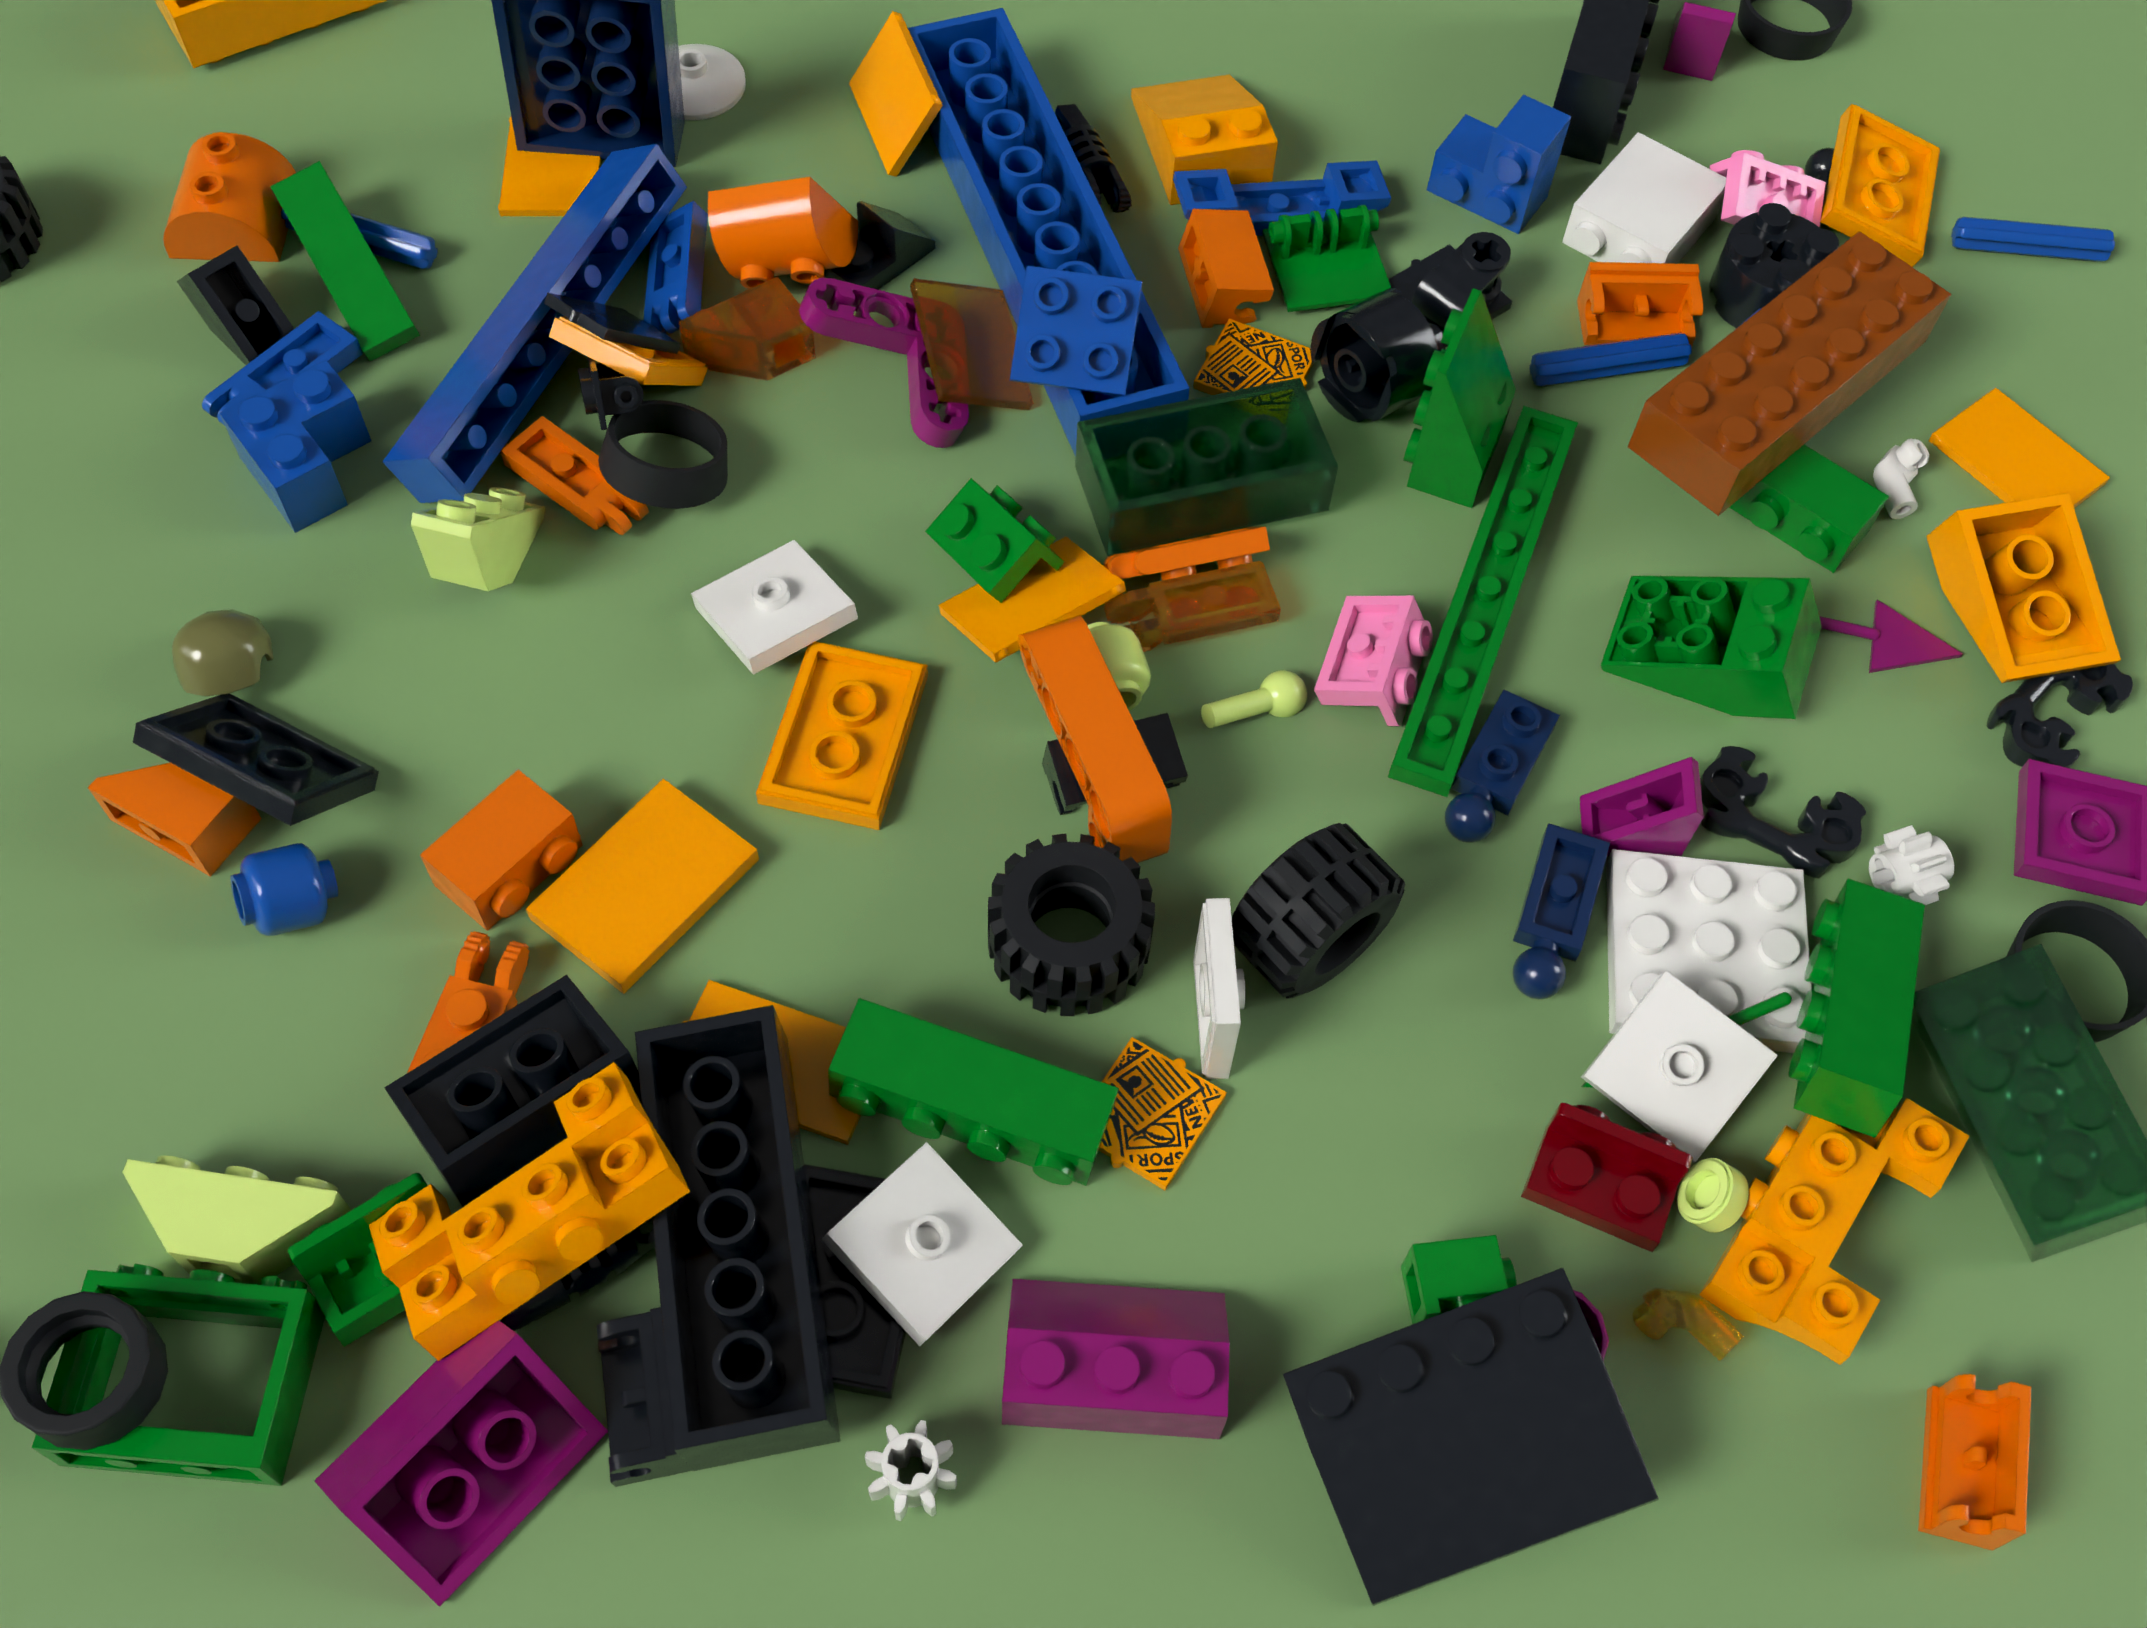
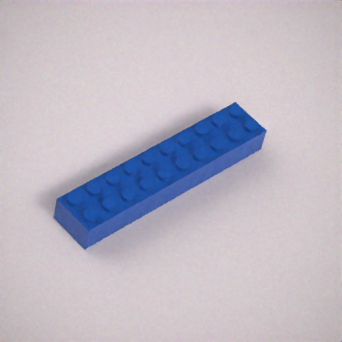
(1031, 193)

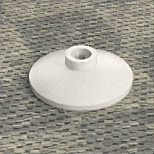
(710, 81)

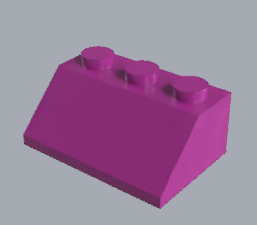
(1116, 1359)
(461, 1459)

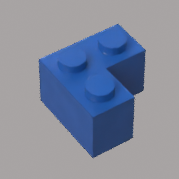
(1501, 169)
(293, 436)

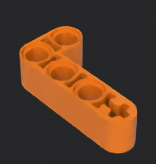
(1099, 739)

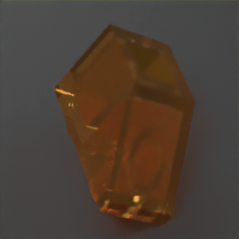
(750, 333)

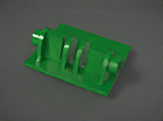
(1326, 260)

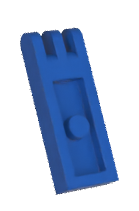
(676, 268)
(301, 348)

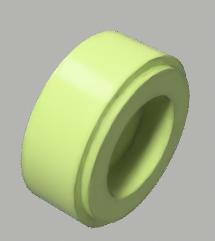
(1712, 1195)

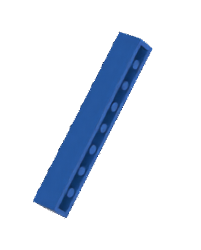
(512, 353)

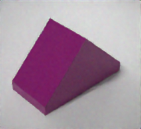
(1698, 40)
(1648, 811)

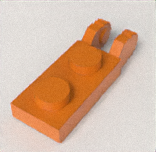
(470, 1004)

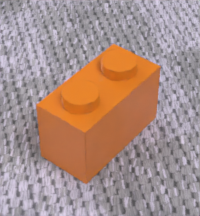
(503, 850)

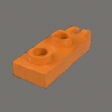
(570, 476)
(1180, 557)

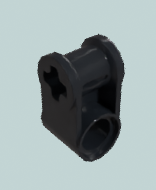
(1472, 265)

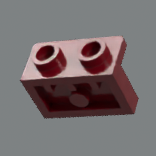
(1606, 1175)

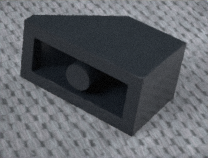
(236, 304)

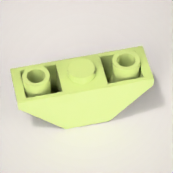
(478, 538)
(230, 1219)

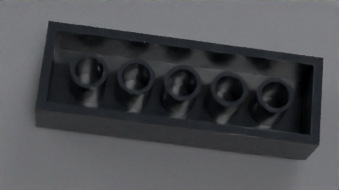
(739, 1247)

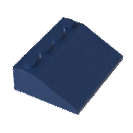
(592, 75)

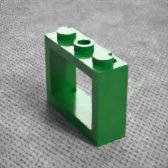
(202, 1297)

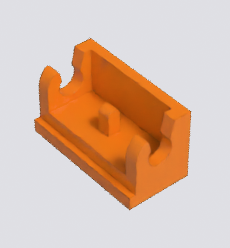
(1224, 265)
(1638, 301)
(1975, 1462)

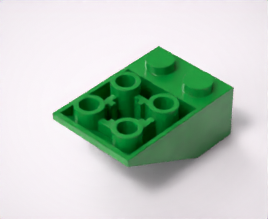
(1463, 409)
(1718, 641)

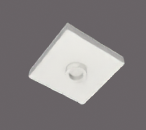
(774, 606)
(1217, 988)
(1679, 1065)
(922, 1243)

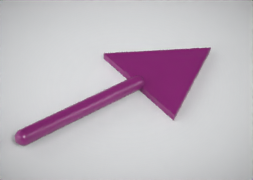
(1895, 640)

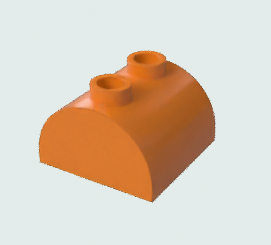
(228, 200)
(780, 231)

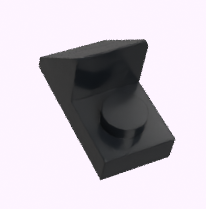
(884, 248)

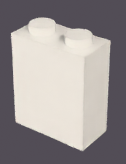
(1645, 206)

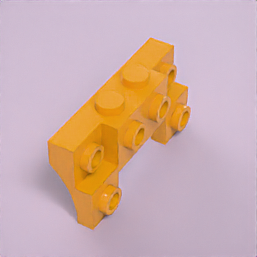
(1798, 1218)
(535, 1225)

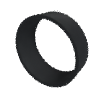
(1788, 43)
(663, 485)
(2111, 934)

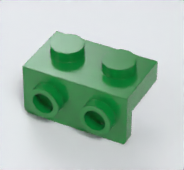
(990, 540)
(345, 1269)

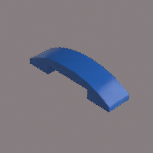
(1342, 187)

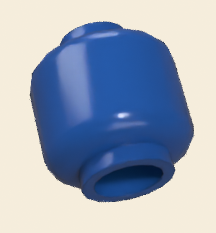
(283, 889)

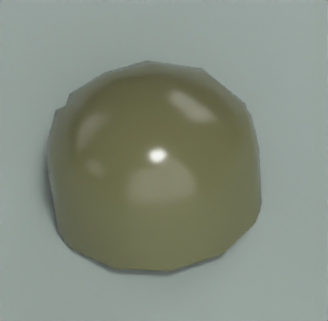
(220, 652)

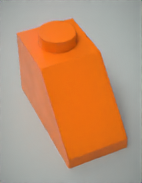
(177, 813)

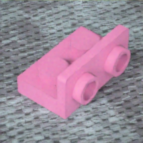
(1758, 182)
(1376, 655)

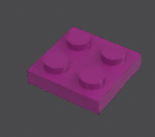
(2082, 832)

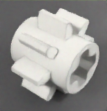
(1912, 865)
(898, 1454)

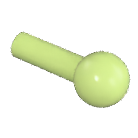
(1279, 695)

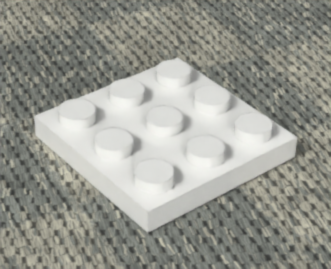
(1714, 926)

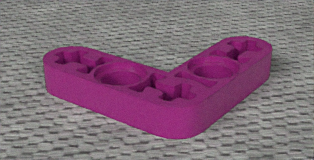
(905, 338)

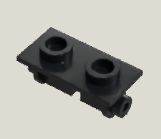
(608, 391)

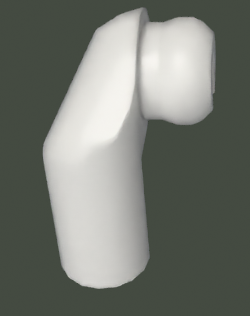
(1896, 472)

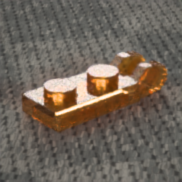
(1197, 605)

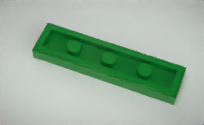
(345, 261)

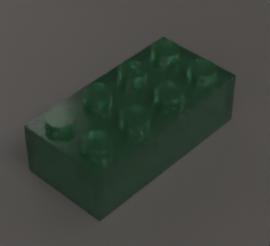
(1204, 466)
(2036, 1101)

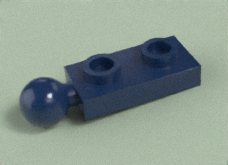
(1498, 766)
(1557, 909)

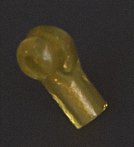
(1689, 1312)

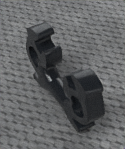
(2041, 740)
(1828, 834)

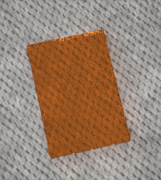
(969, 344)

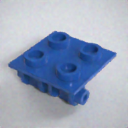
(1076, 330)

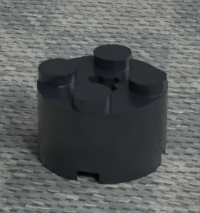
(1765, 258)
(1374, 355)

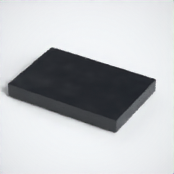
(256, 757)
(860, 1333)

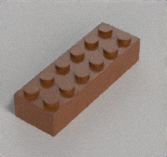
(1787, 372)

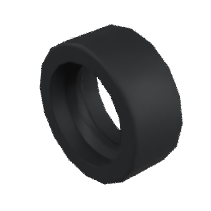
(42, 1337)

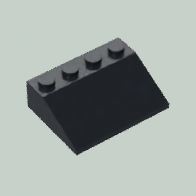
(1469, 1437)

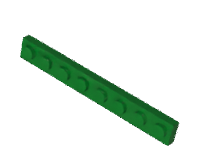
(1482, 603)

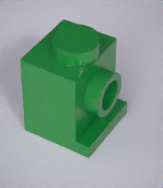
(1453, 1273)

